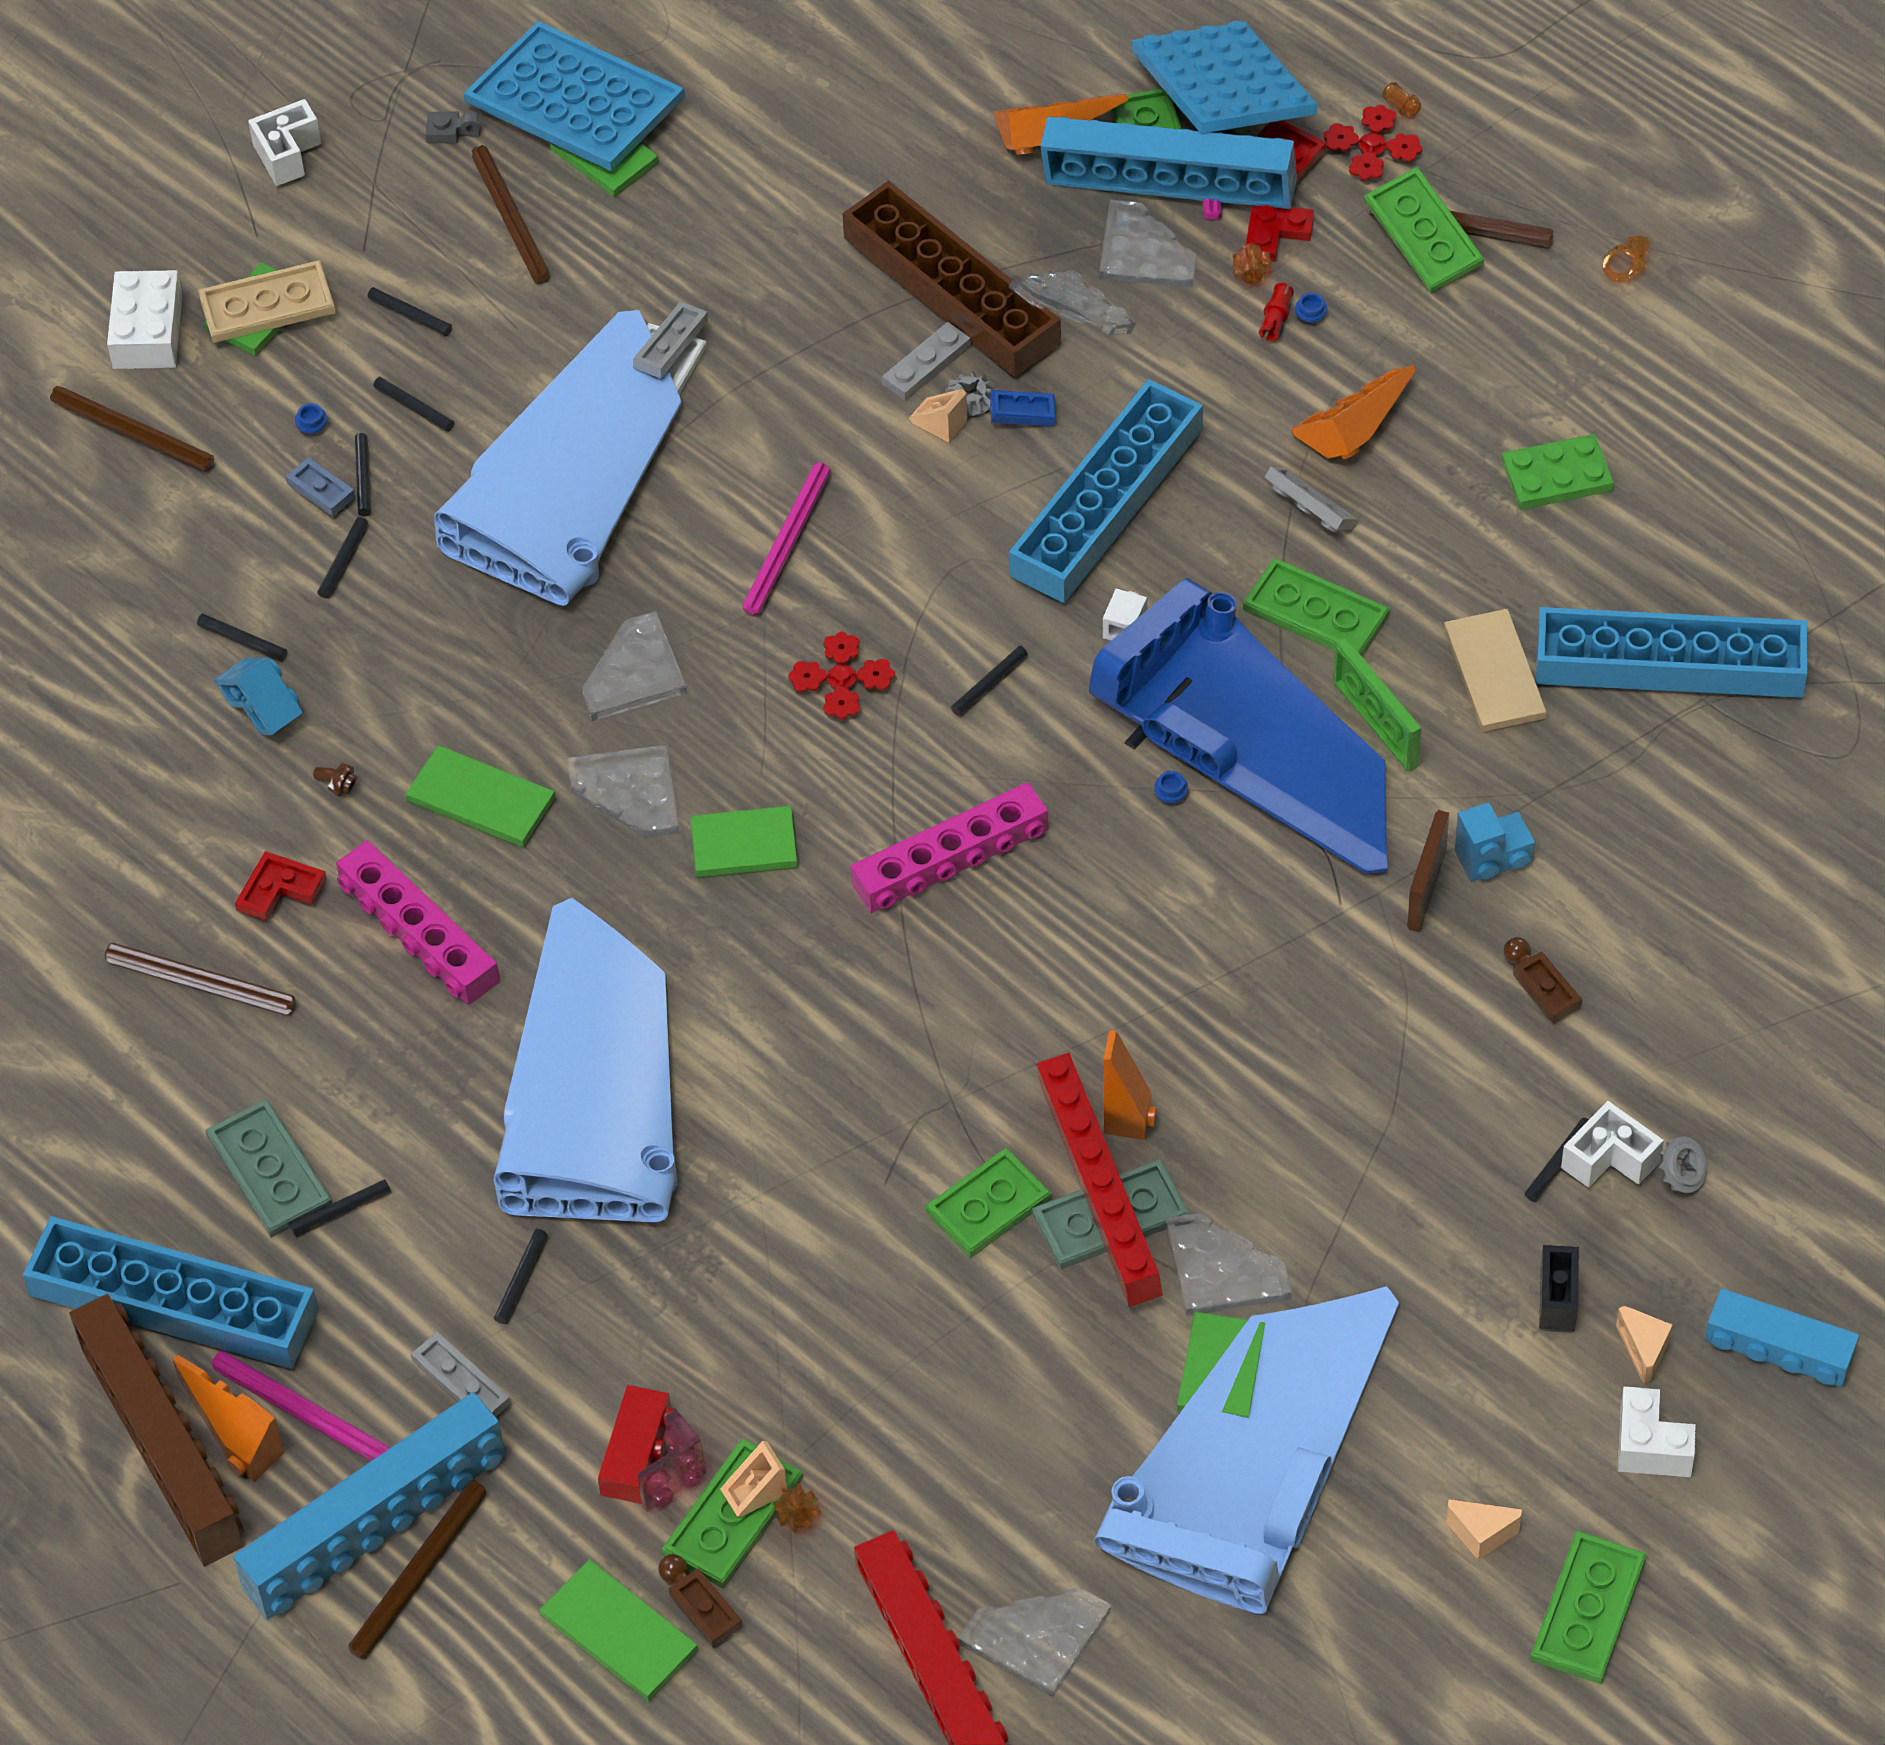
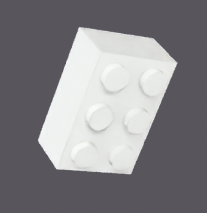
(145, 319)

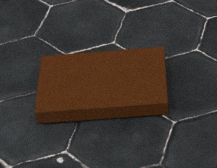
(1428, 870)

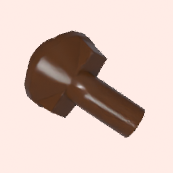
(340, 780)

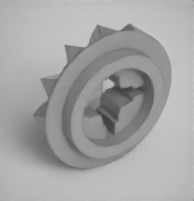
(978, 402)
(1692, 1159)

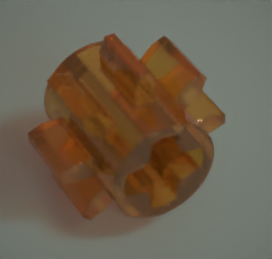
(1251, 264)
(796, 1508)

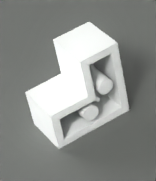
(282, 137)
(1612, 1140)
(1647, 1443)

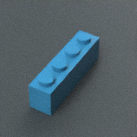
(1781, 1338)

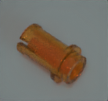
(1406, 103)

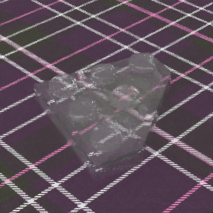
(1142, 249)
(1074, 299)
(633, 670)
(629, 787)
(1222, 1268)
(1037, 1636)

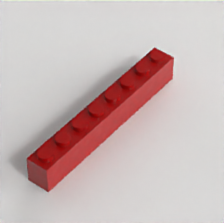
(1099, 1180)
(926, 1643)

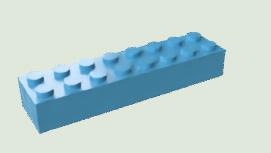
(1169, 162)
(1105, 491)
(1671, 652)
(173, 1291)
(370, 1506)

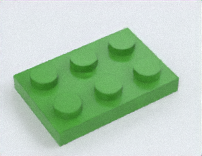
(1557, 471)

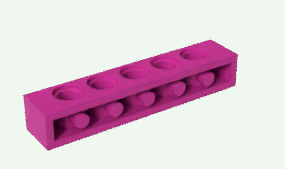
(932, 847)
(455, 947)

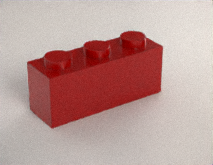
(634, 1442)

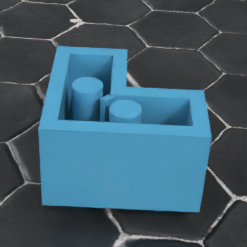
(261, 693)
(1491, 843)

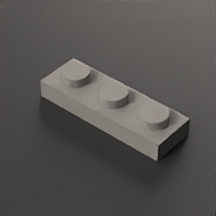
(670, 340)
(926, 361)
(1310, 499)
(457, 1374)

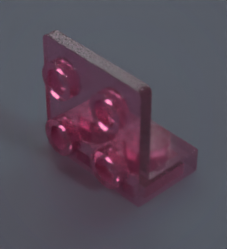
(678, 1469)

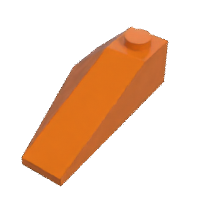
(1024, 126)
(1355, 417)
(1125, 1093)
(238, 1424)

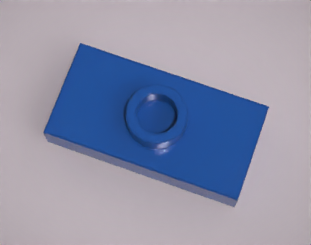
(1022, 408)

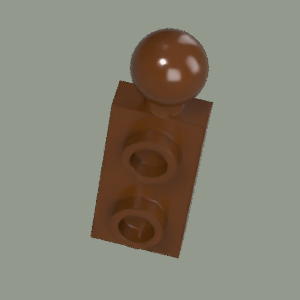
(1541, 980)
(699, 1600)

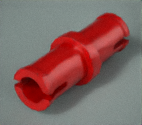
(1276, 311)

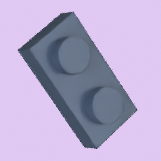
(320, 486)

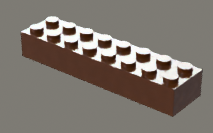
(950, 278)
(158, 1429)

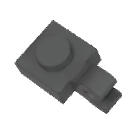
(447, 126)

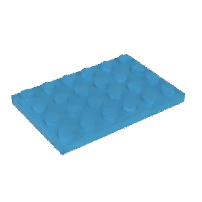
(1223, 77)
(574, 95)

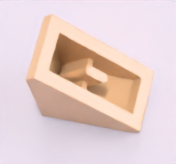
(942, 414)
(1644, 1339)
(755, 1481)
(1482, 1526)

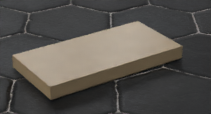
(266, 301)
(1494, 670)

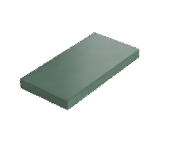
(268, 1167)
(1072, 1229)

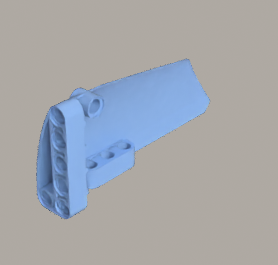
(563, 470)
(590, 1082)
(1235, 1492)

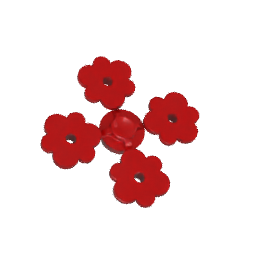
(1372, 144)
(841, 677)

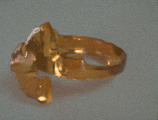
(1637, 248)

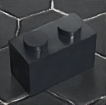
(1559, 1287)

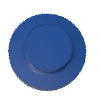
(1311, 308)
(310, 418)
(1171, 787)

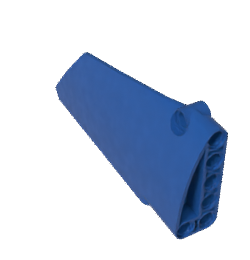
(1246, 722)

